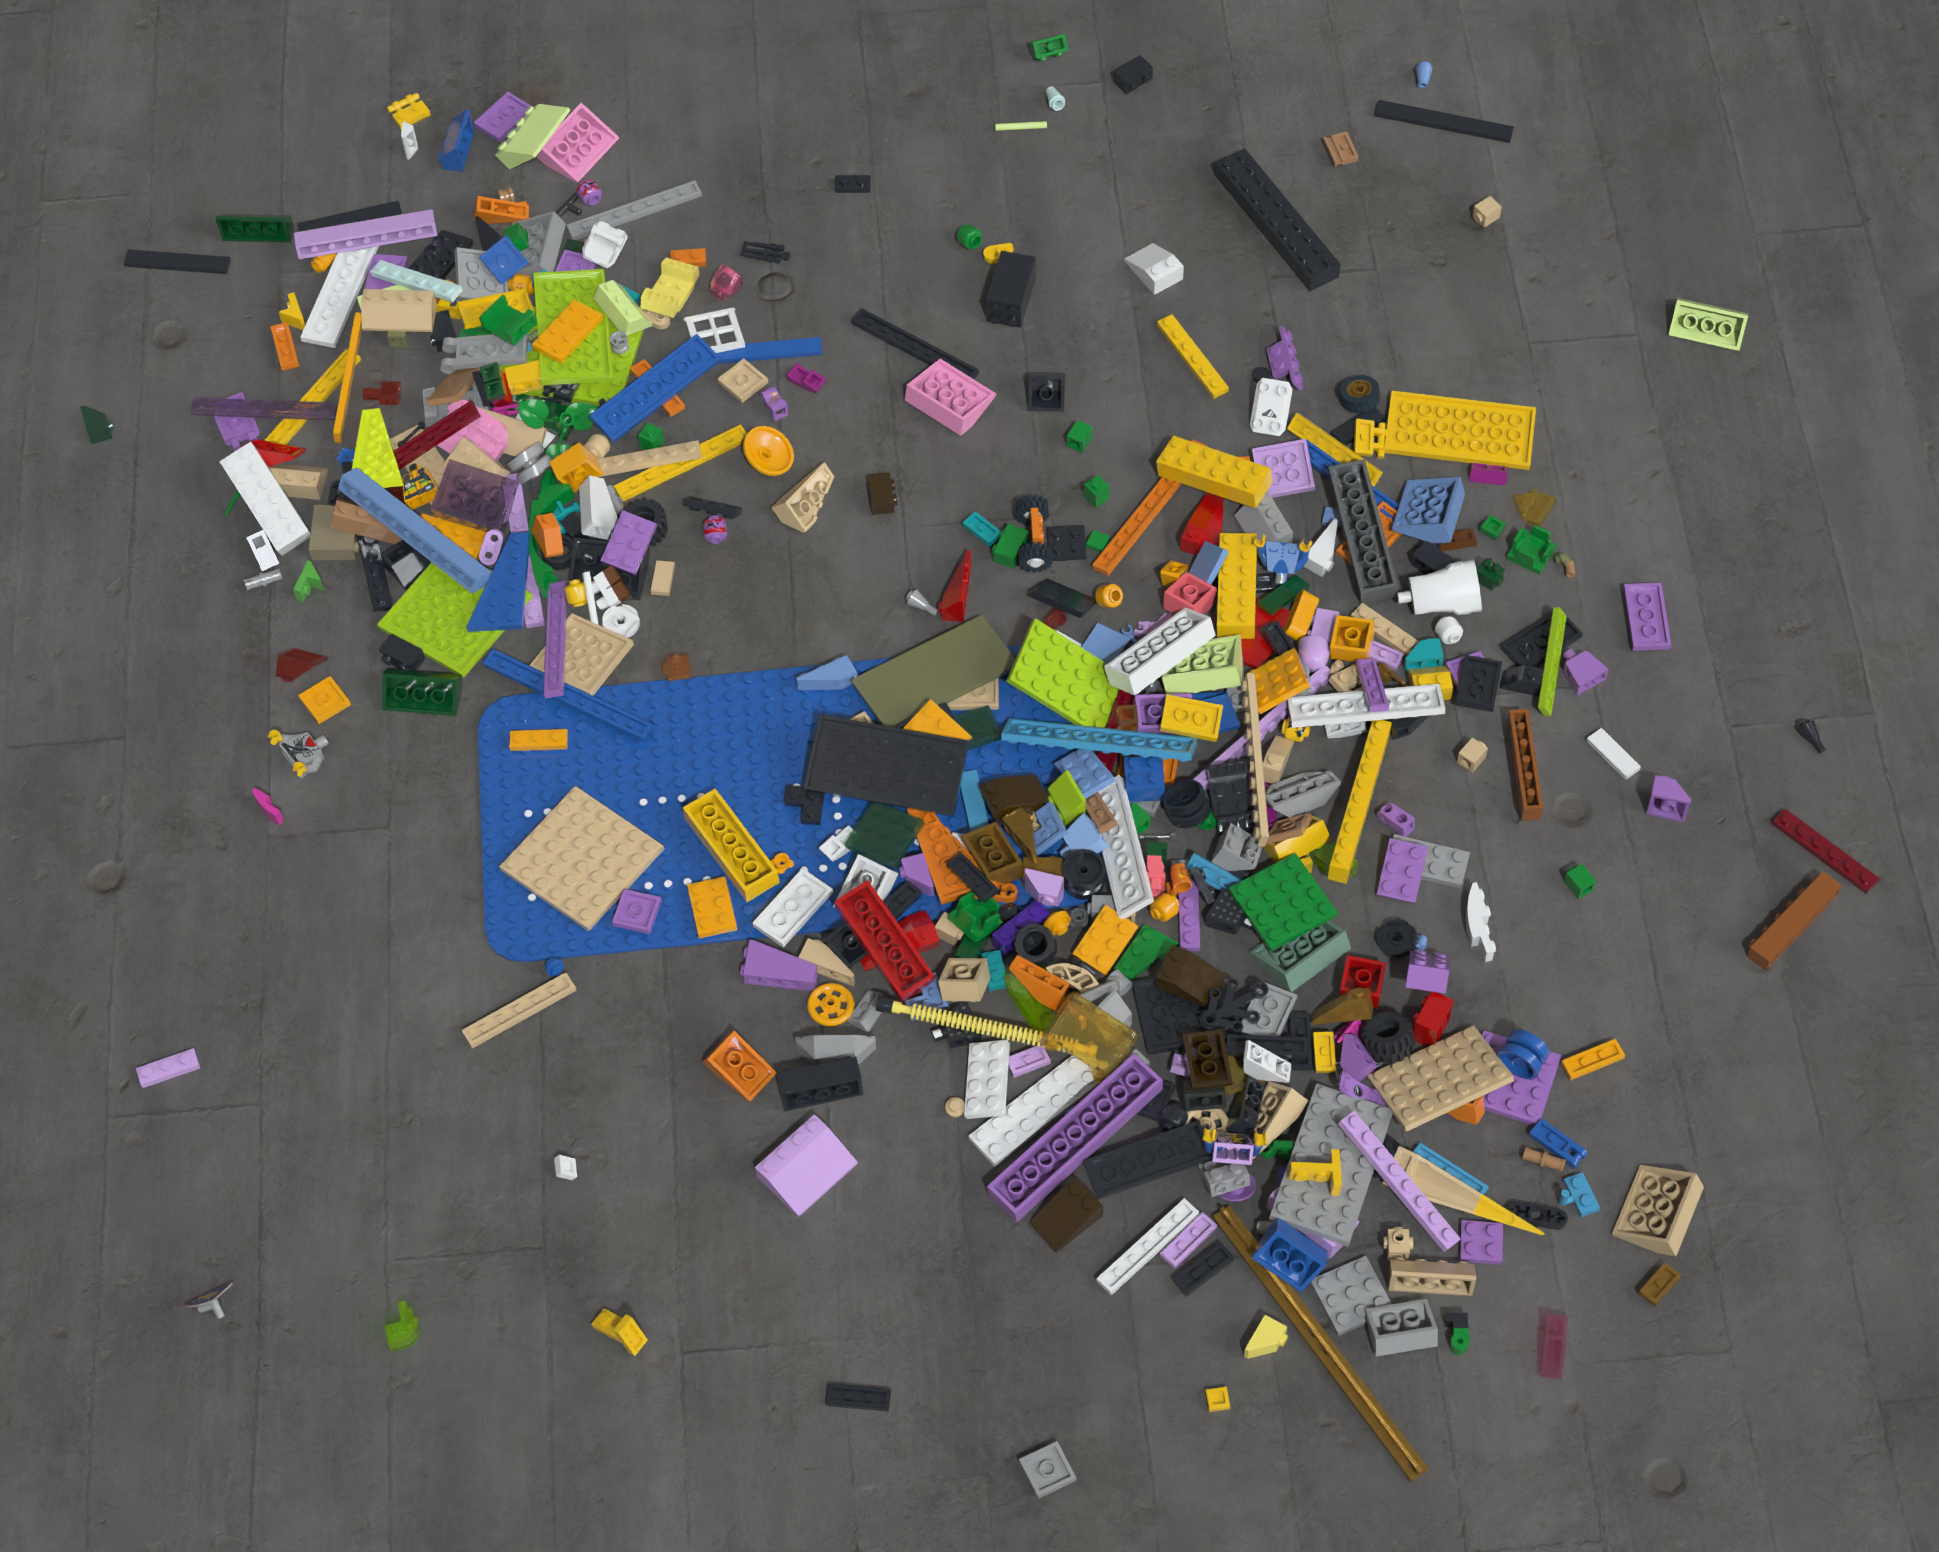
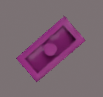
(1488, 474)

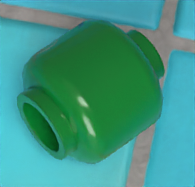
(969, 236)

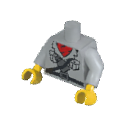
(300, 750)

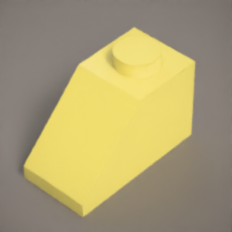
(1267, 1338)

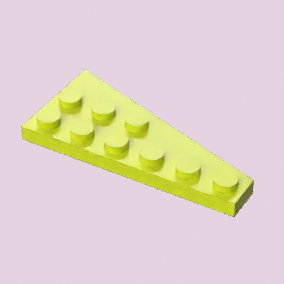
(374, 451)

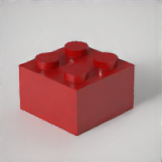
(1363, 974)
(1432, 1018)

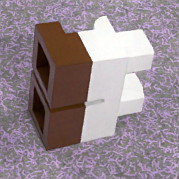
(612, 588)

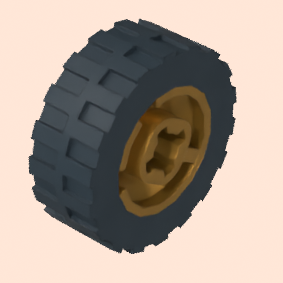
(1359, 393)

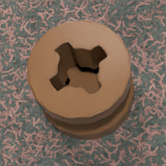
(506, 195)

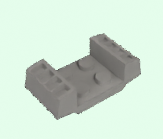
(433, 414)

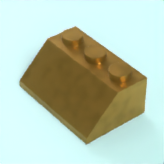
(994, 853)

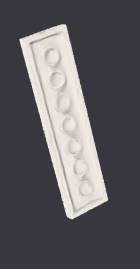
(337, 297)
(1353, 707)
(1124, 855)
(1034, 1110)

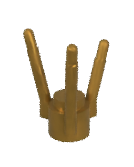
(1387, 675)

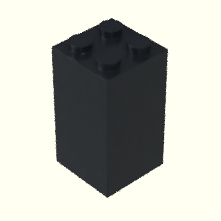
(1011, 289)

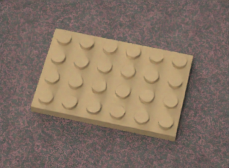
(1440, 1078)

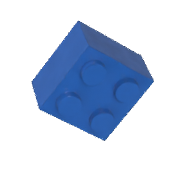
(1144, 778)

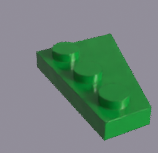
(1144, 950)

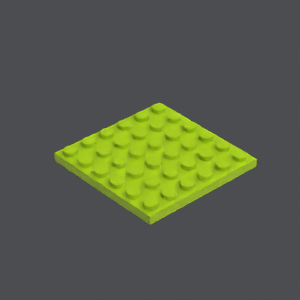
(435, 619)

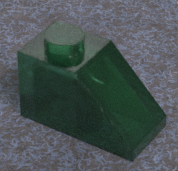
(96, 425)

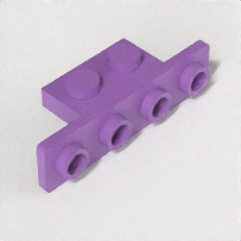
(1283, 359)

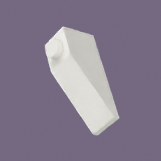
(1322, 551)

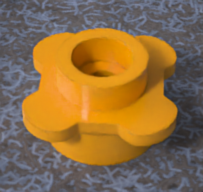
(782, 857)

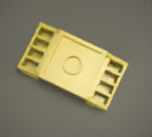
(671, 288)

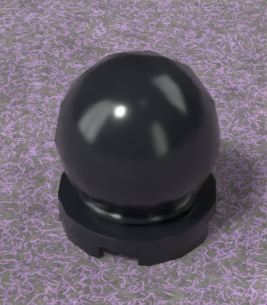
(1036, 944)

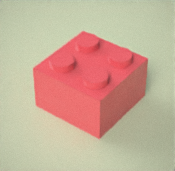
(1190, 593)

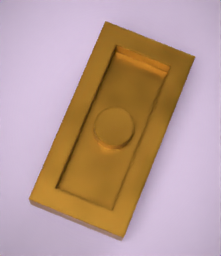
(1659, 1284)

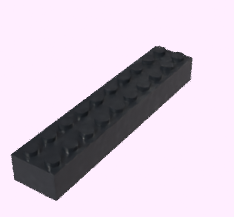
(1277, 220)

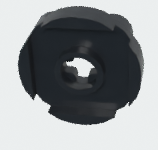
(1390, 931)

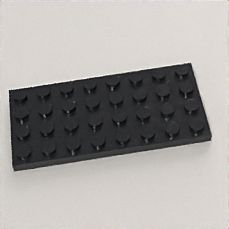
(886, 765)

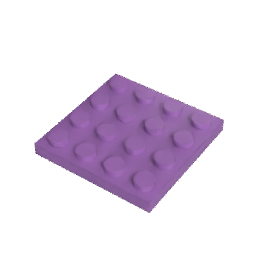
(1522, 1098)

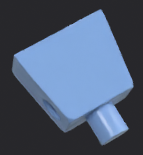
(1083, 835)

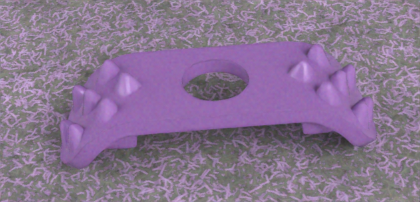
(1347, 1086)

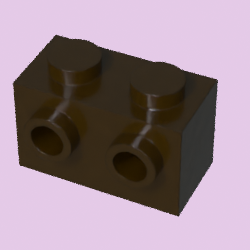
(881, 493)

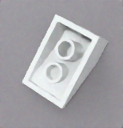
(1156, 267)
(866, 869)

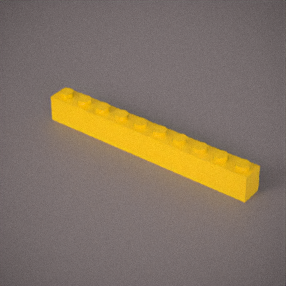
(1359, 801)

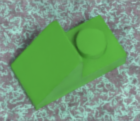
(307, 579)

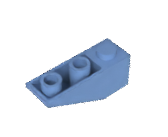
(831, 676)

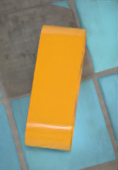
(1301, 615)

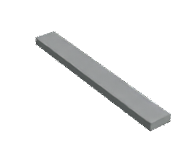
(636, 209)

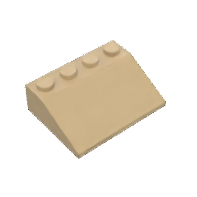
(1659, 1209)

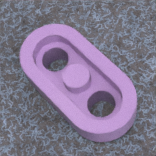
(491, 546)

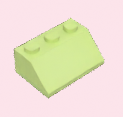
(621, 308)

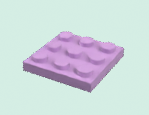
(1288, 465)

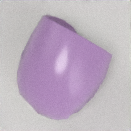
(1313, 652)

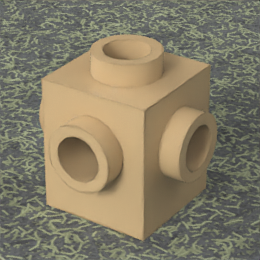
(1398, 1243)

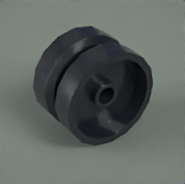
(1186, 803)
(1083, 874)

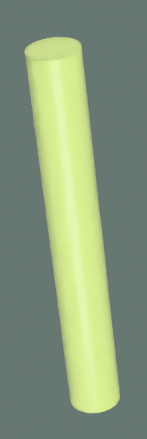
(1018, 126)

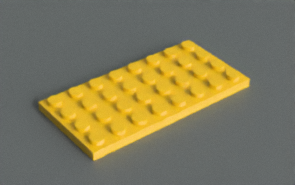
(1460, 430)

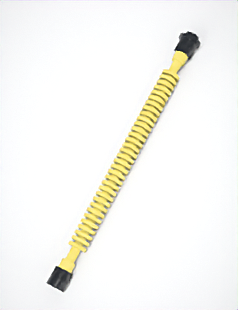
(888, 1005)

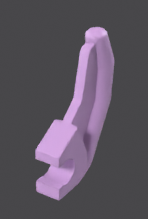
(1147, 626)

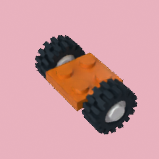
(1038, 554)

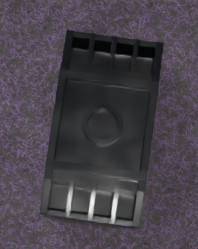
(1230, 795)

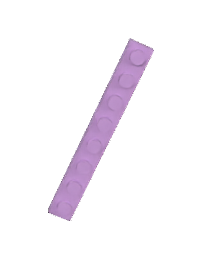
(1399, 1181)

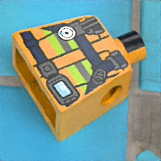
(418, 487)

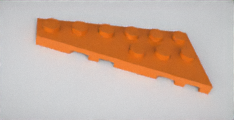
(939, 848)

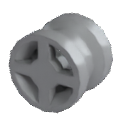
(615, 340)

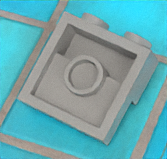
(1223, 1177)

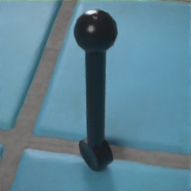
(421, 425)

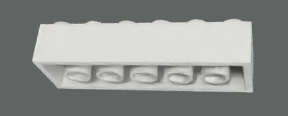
(266, 498)
(1159, 651)

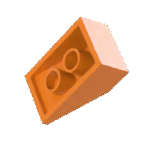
(739, 1066)

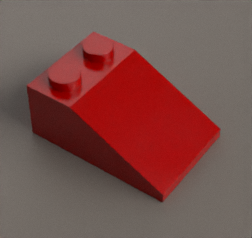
(276, 453)

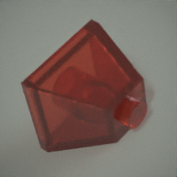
(296, 663)

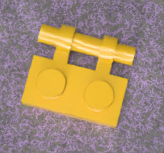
(410, 114)
(1364, 438)

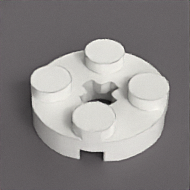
(622, 612)

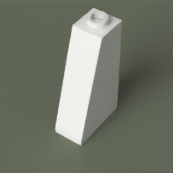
(596, 509)

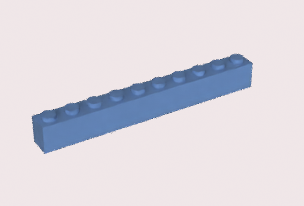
(414, 530)

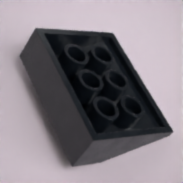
(587, 558)

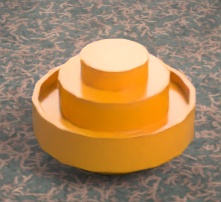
(1058, 922)

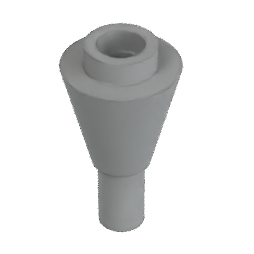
(918, 601)

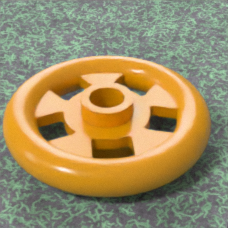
(823, 1018)

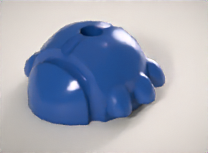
(343, 453)

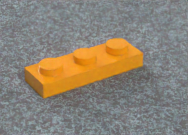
(538, 740)
(1593, 1059)

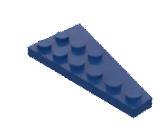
(505, 592)

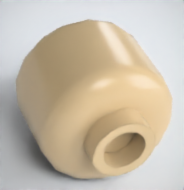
(598, 445)

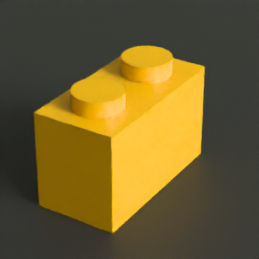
(524, 377)

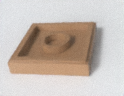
(1289, 828)

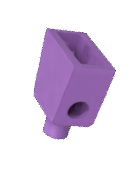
(1583, 671)

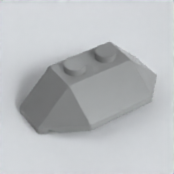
(1302, 792)
(835, 1047)

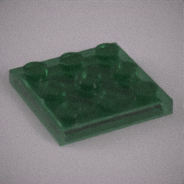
(884, 834)

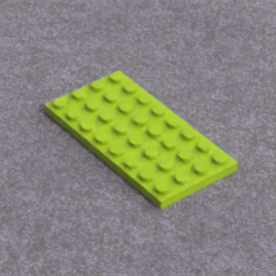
(592, 358)

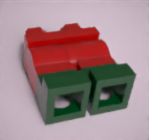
(496, 385)

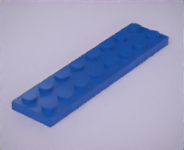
(654, 388)

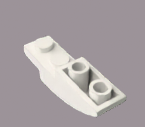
(1476, 923)

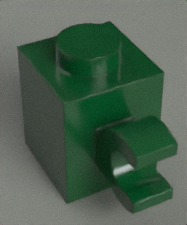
(1490, 574)

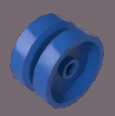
(1524, 1054)

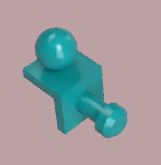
(560, 512)

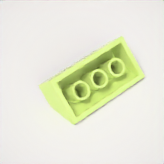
(1708, 324)

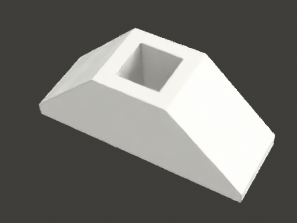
(1264, 1064)

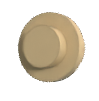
(955, 1107)

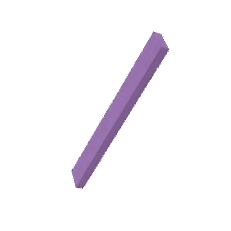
(555, 640)

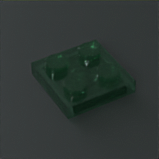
(980, 725)

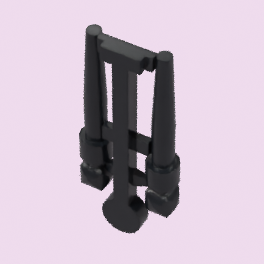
(765, 254)

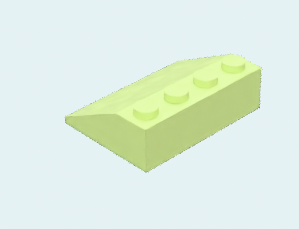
(530, 134)
(1208, 668)

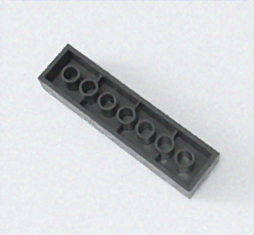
(1363, 531)

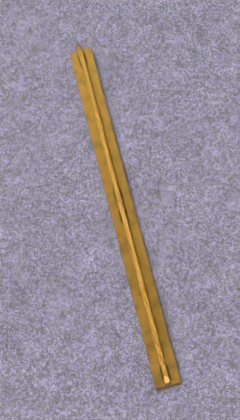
(1333, 1361)

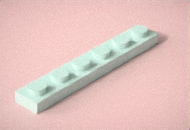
(416, 280)

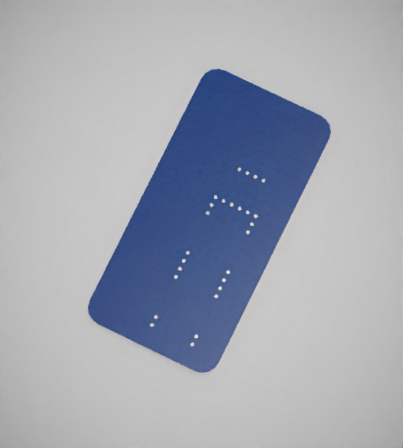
(711, 732)

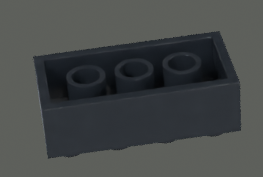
(820, 1083)

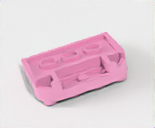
(485, 431)

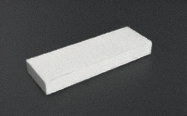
(1613, 754)

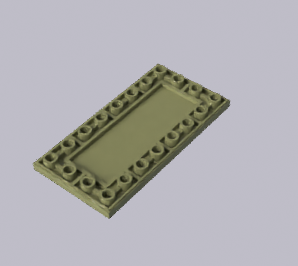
(935, 671)

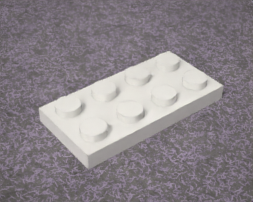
(792, 907)
(987, 1079)

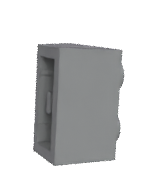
(1236, 850)

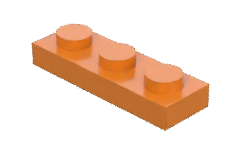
(284, 346)

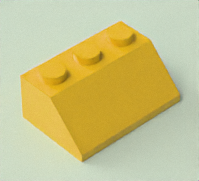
(1313, 838)

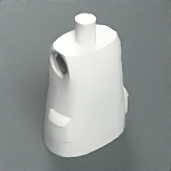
(1445, 590)

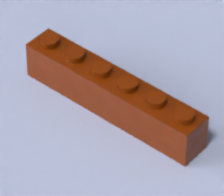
(1525, 765)
(1794, 920)

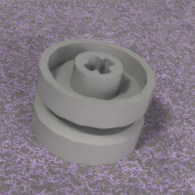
(530, 463)

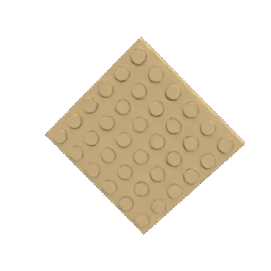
(581, 858)

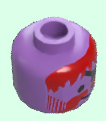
(589, 192)
(714, 528)

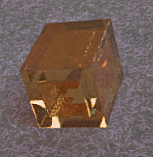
(677, 667)
(1127, 717)

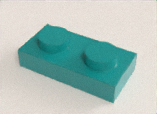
(981, 528)
(996, 970)

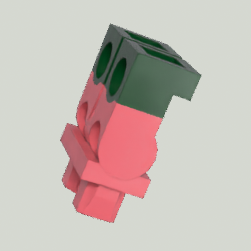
(1155, 866)

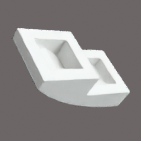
(1345, 729)
(835, 846)

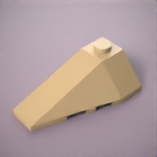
(802, 502)
(1278, 1111)

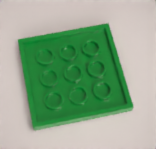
(1283, 902)

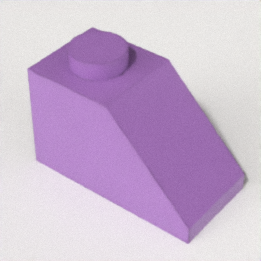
(917, 872)
(1356, 1058)

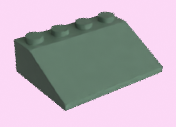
(1304, 956)

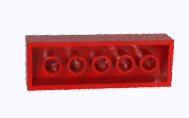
(884, 941)

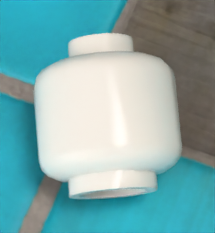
(1448, 629)

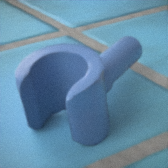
(1130, 634)
(1422, 942)

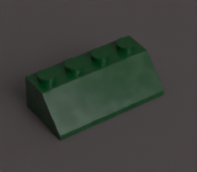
(255, 228)
(421, 692)

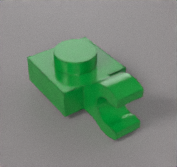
(1281, 1148)

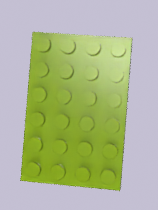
(1063, 677)

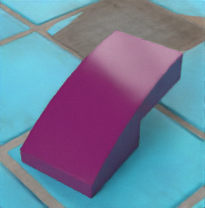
(807, 380)

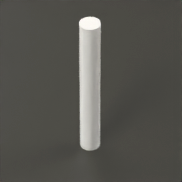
(590, 597)

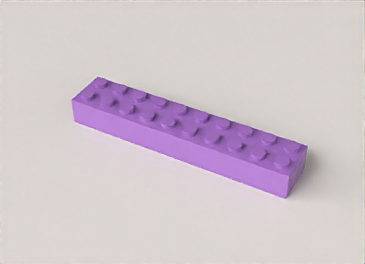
(1075, 1137)

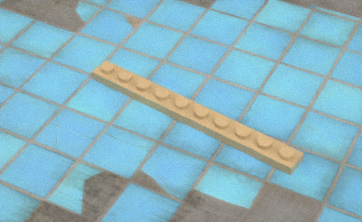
(1255, 764)

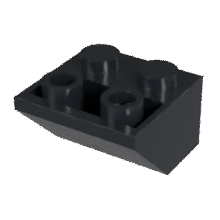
(404, 563)

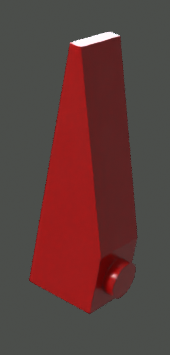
(1204, 525)
(955, 596)
(920, 932)

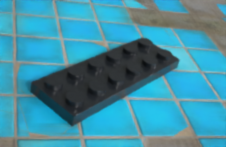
(1147, 1160)

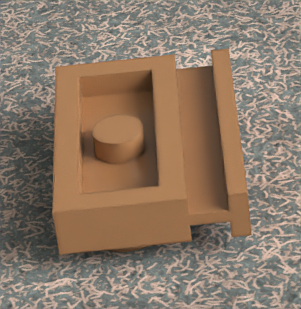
(1340, 149)

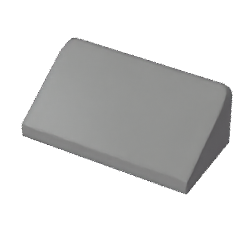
(865, 1012)

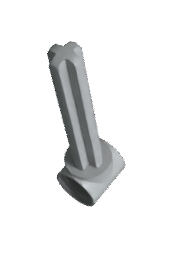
(1115, 981)

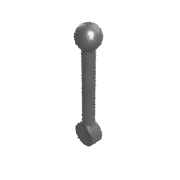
(1173, 836)

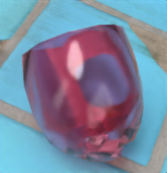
(725, 283)

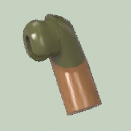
(1568, 562)

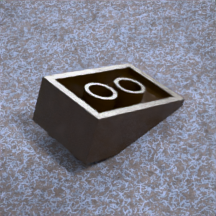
(1011, 793)
(1188, 976)
(1206, 1059)
(1067, 1215)

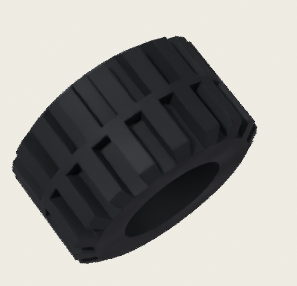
(653, 512)
(1388, 1037)

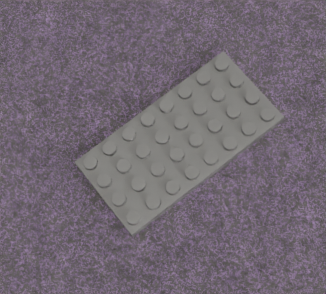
(1309, 1203)

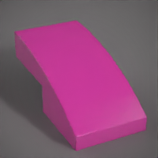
(265, 804)

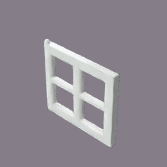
(739, 343)

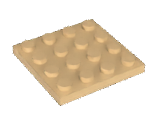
(589, 654)

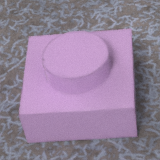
(1178, 1065)

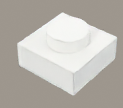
(565, 1167)

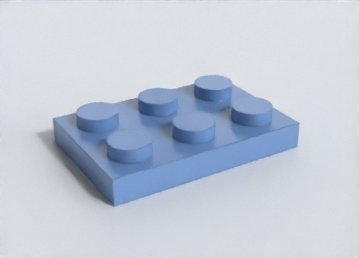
(1086, 771)

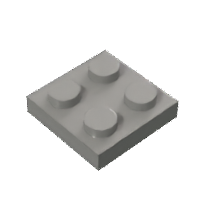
(1047, 1469)

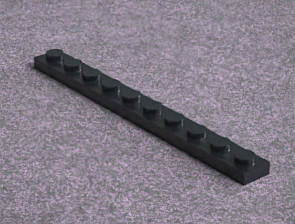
(373, 566)

